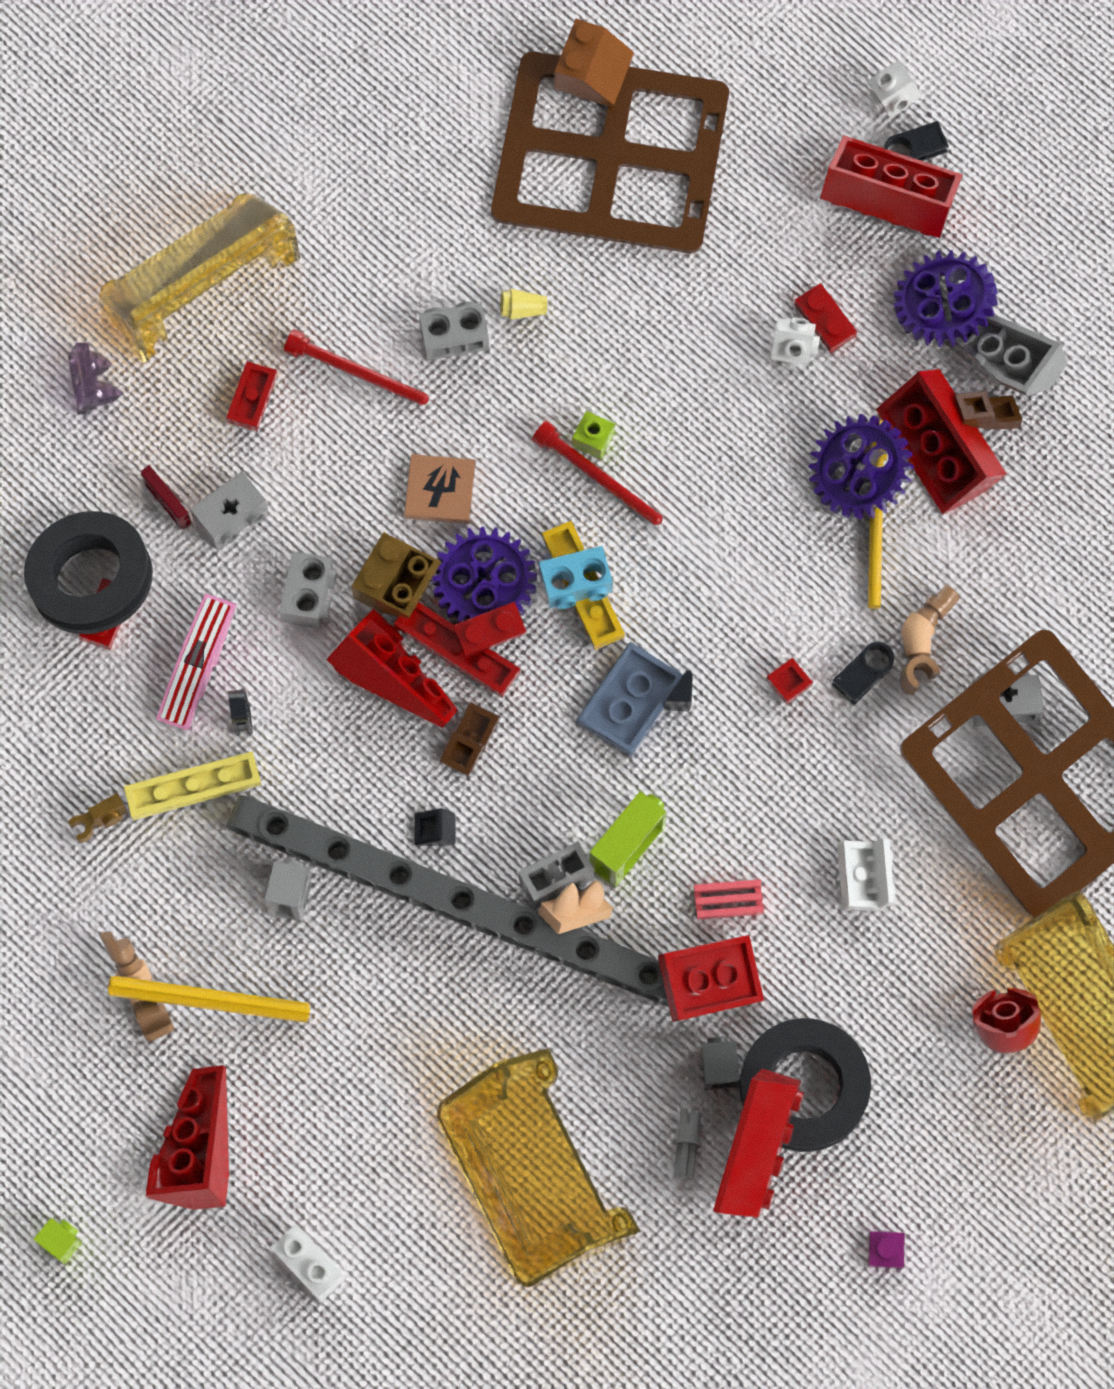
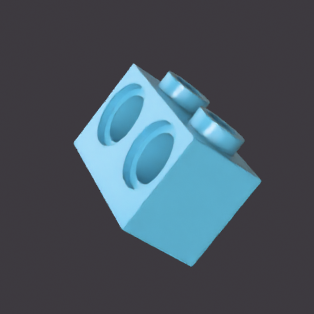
(572, 569)

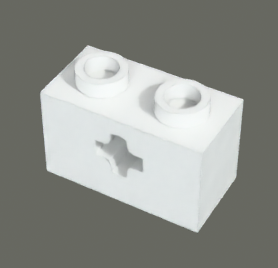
(307, 1263)

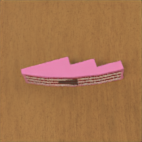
(196, 661)

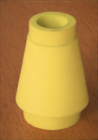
(522, 304)

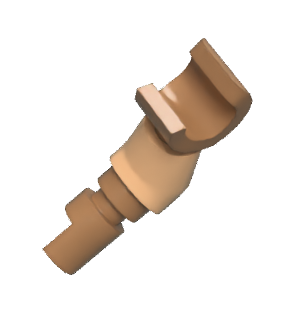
(917, 635)
(150, 1015)

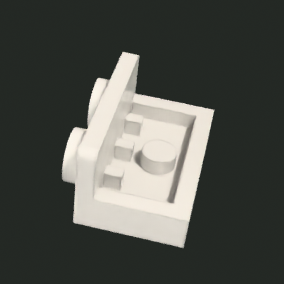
(866, 874)

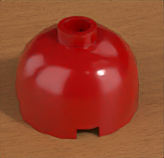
(1007, 1020)

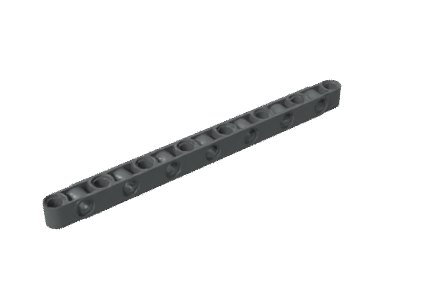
(437, 892)

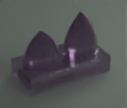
(88, 391)

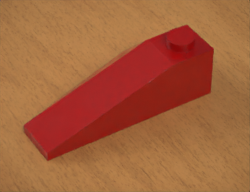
(379, 663)
(195, 1155)

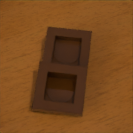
(988, 413)
(470, 739)

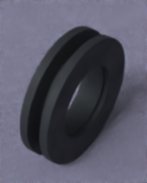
(96, 611)
(845, 1057)

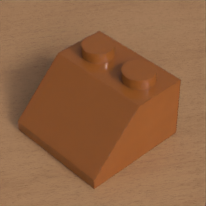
(593, 64)

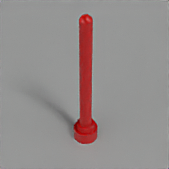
(299, 345)
(548, 437)

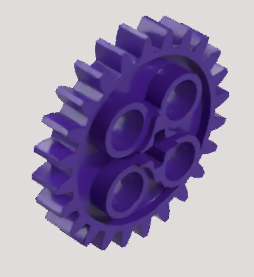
(975, 292)
(884, 480)
(462, 561)

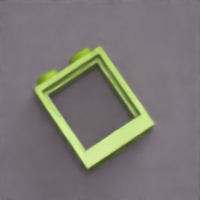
(628, 838)

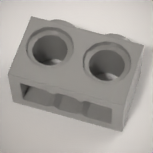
(455, 339)
(300, 589)
(288, 890)

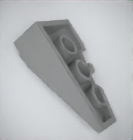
(1015, 354)

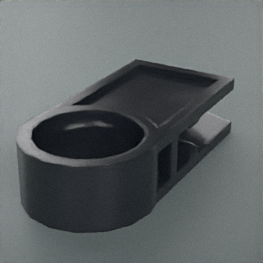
(922, 141)
(859, 677)
(240, 711)

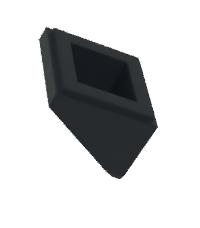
(681, 696)
(435, 828)

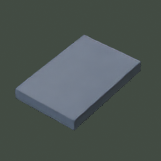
(629, 699)

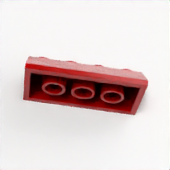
(891, 186)
(946, 453)
(758, 1145)

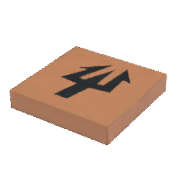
(440, 489)

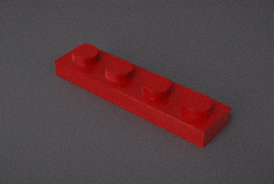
(440, 638)

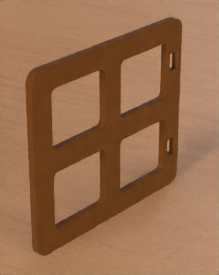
(610, 154)
(1039, 775)

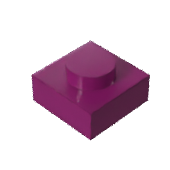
(886, 1250)

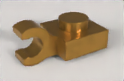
(101, 814)

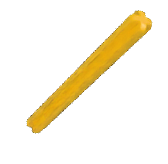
(208, 999)

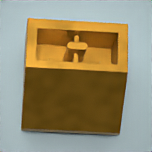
(394, 577)

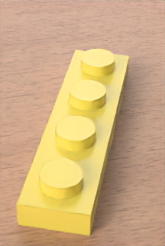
(192, 785)

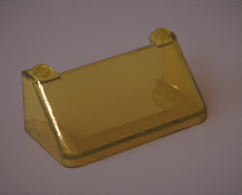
(194, 265)
(1070, 971)
(528, 1170)

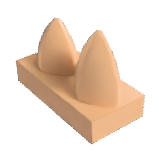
(576, 908)

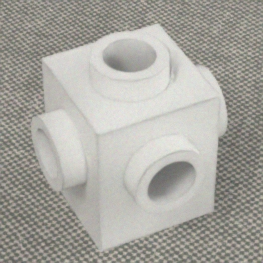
(893, 89)
(794, 342)

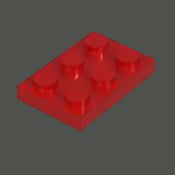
(710, 978)

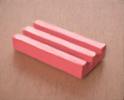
(727, 887)

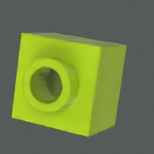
(593, 443)
(59, 1239)

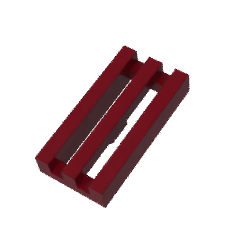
(165, 497)

